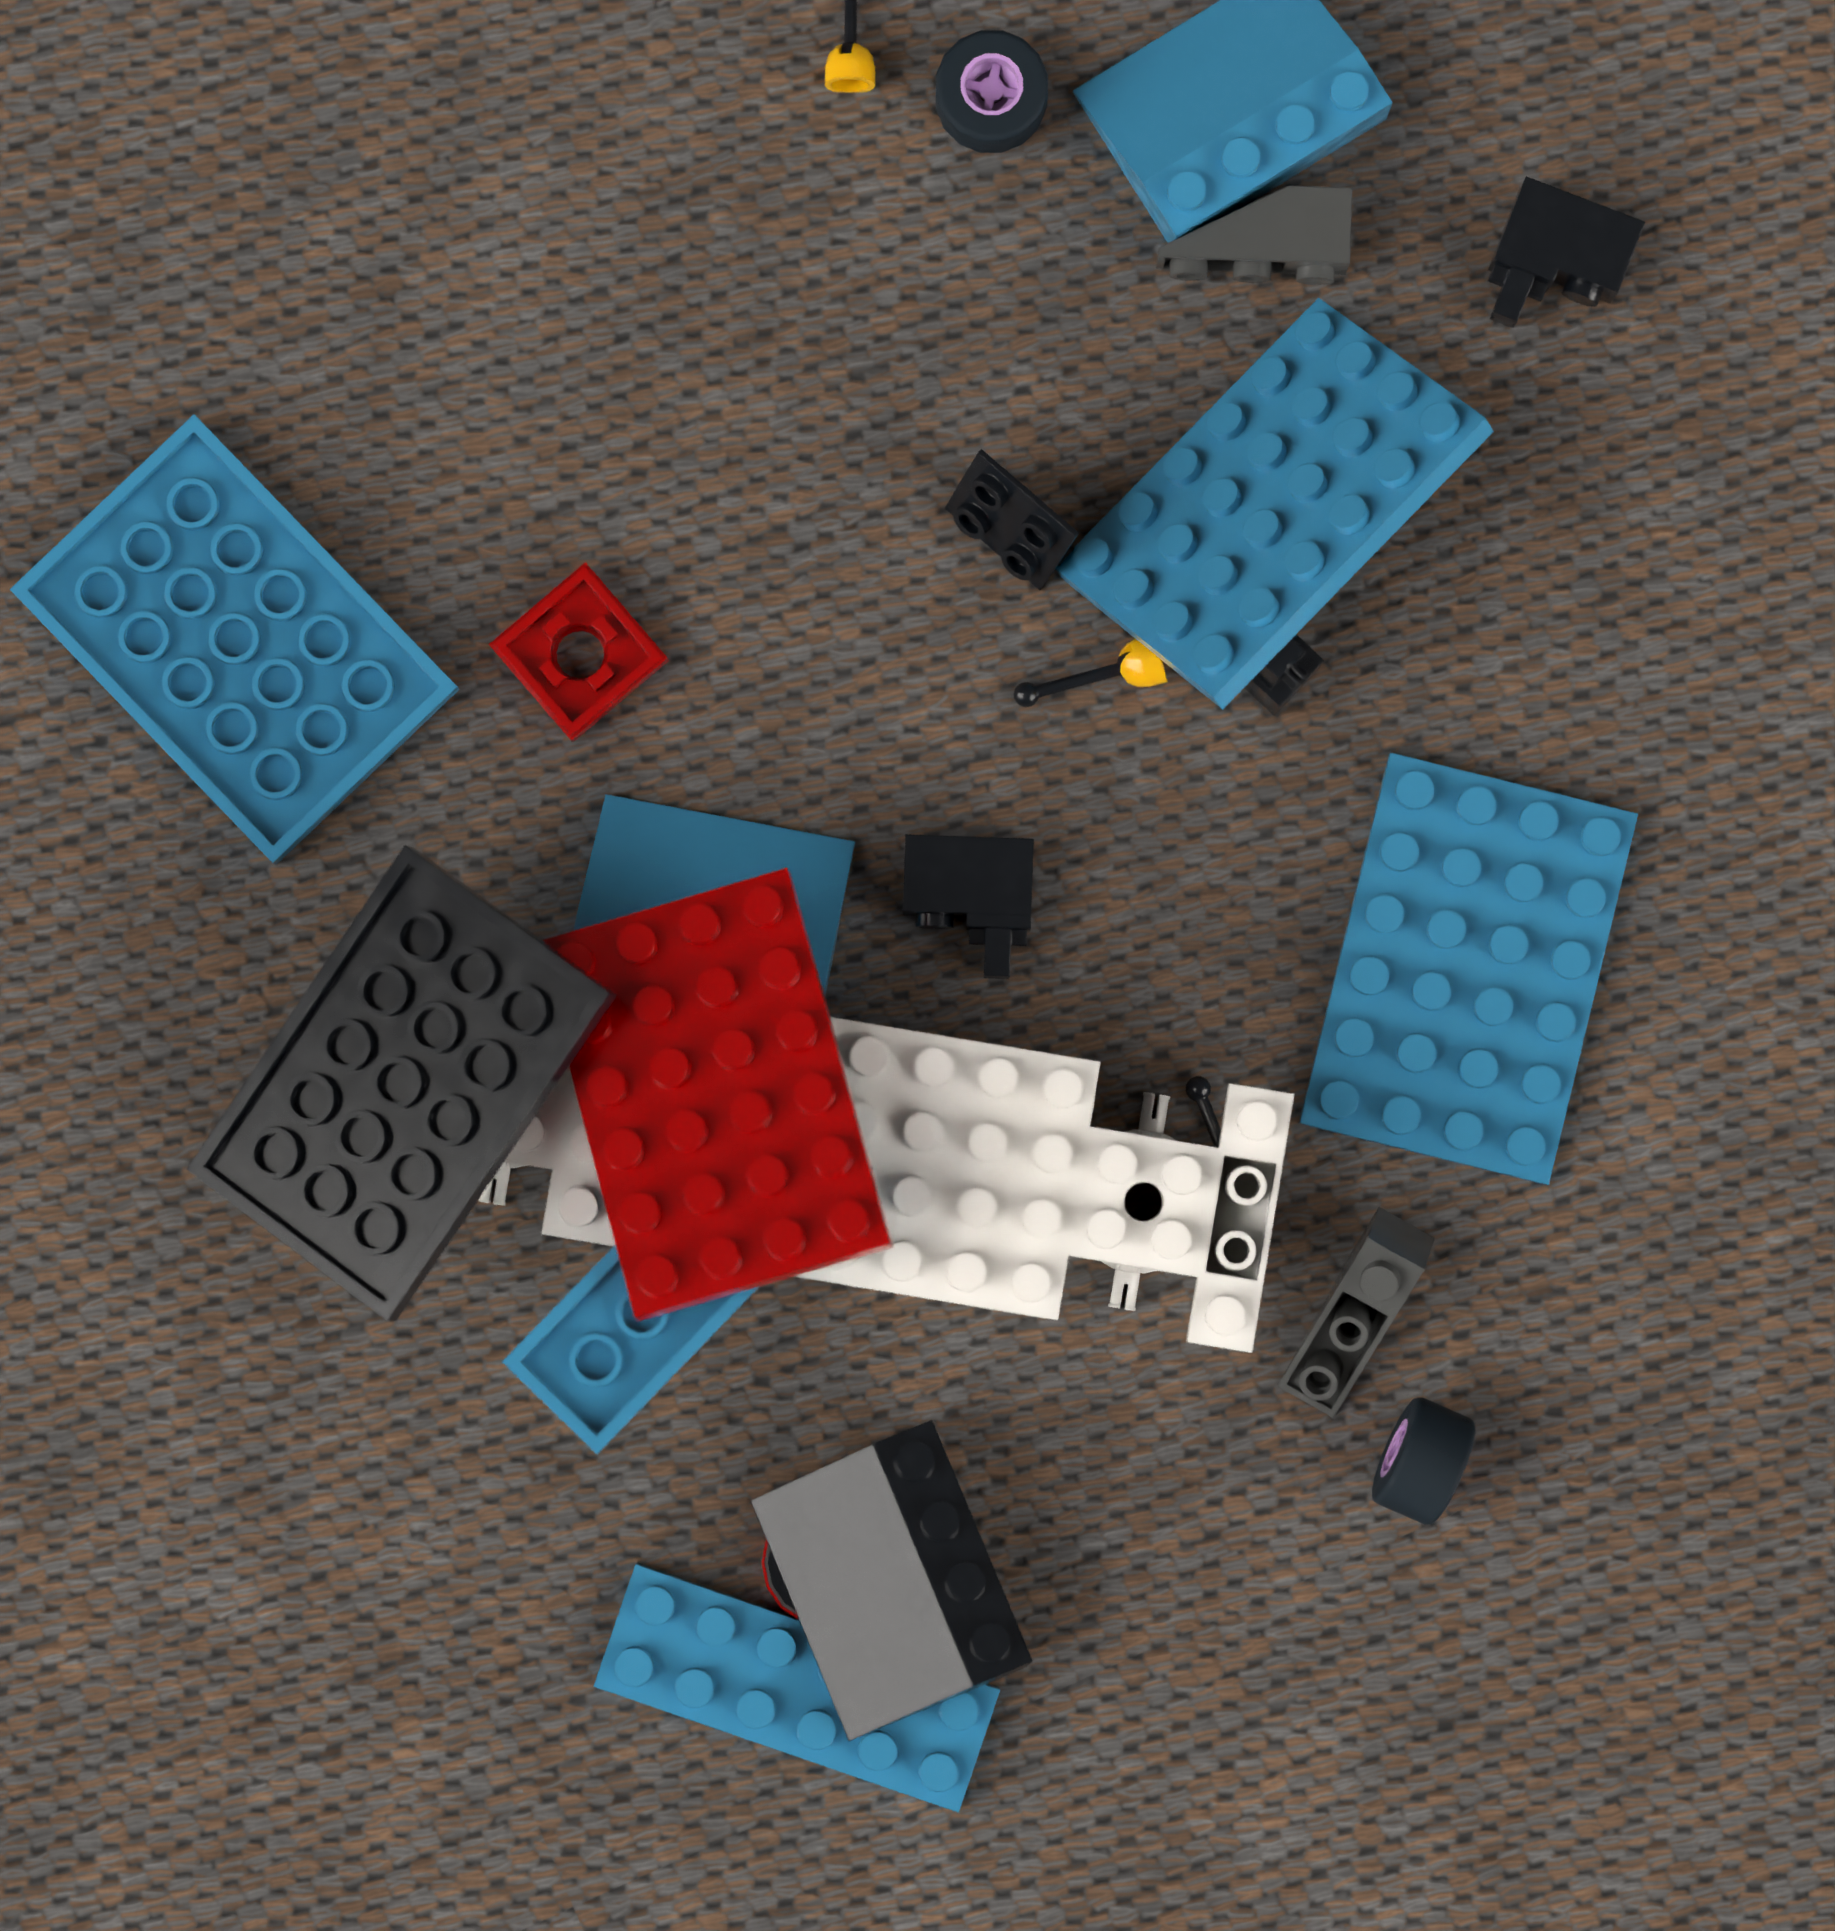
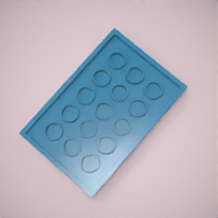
(1273, 501)
(234, 639)
(1468, 968)

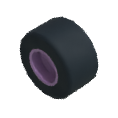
(994, 67)
(1423, 1461)

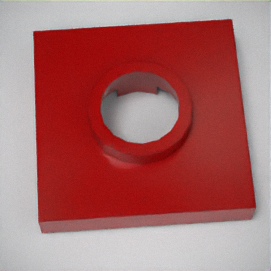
(575, 606)

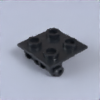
(1011, 521)

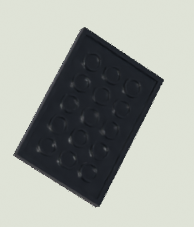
(401, 1083)

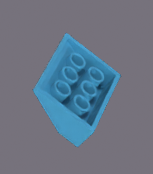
(1232, 107)
(667, 853)

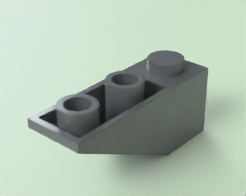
(1285, 232)
(1357, 1311)

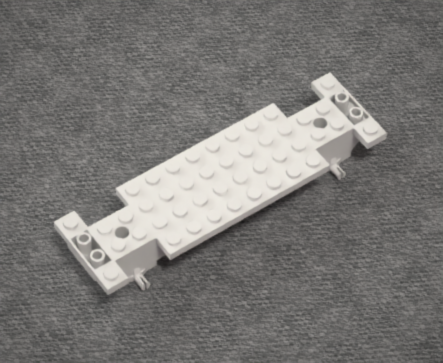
(1002, 1179)

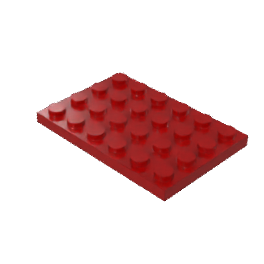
(720, 1099)

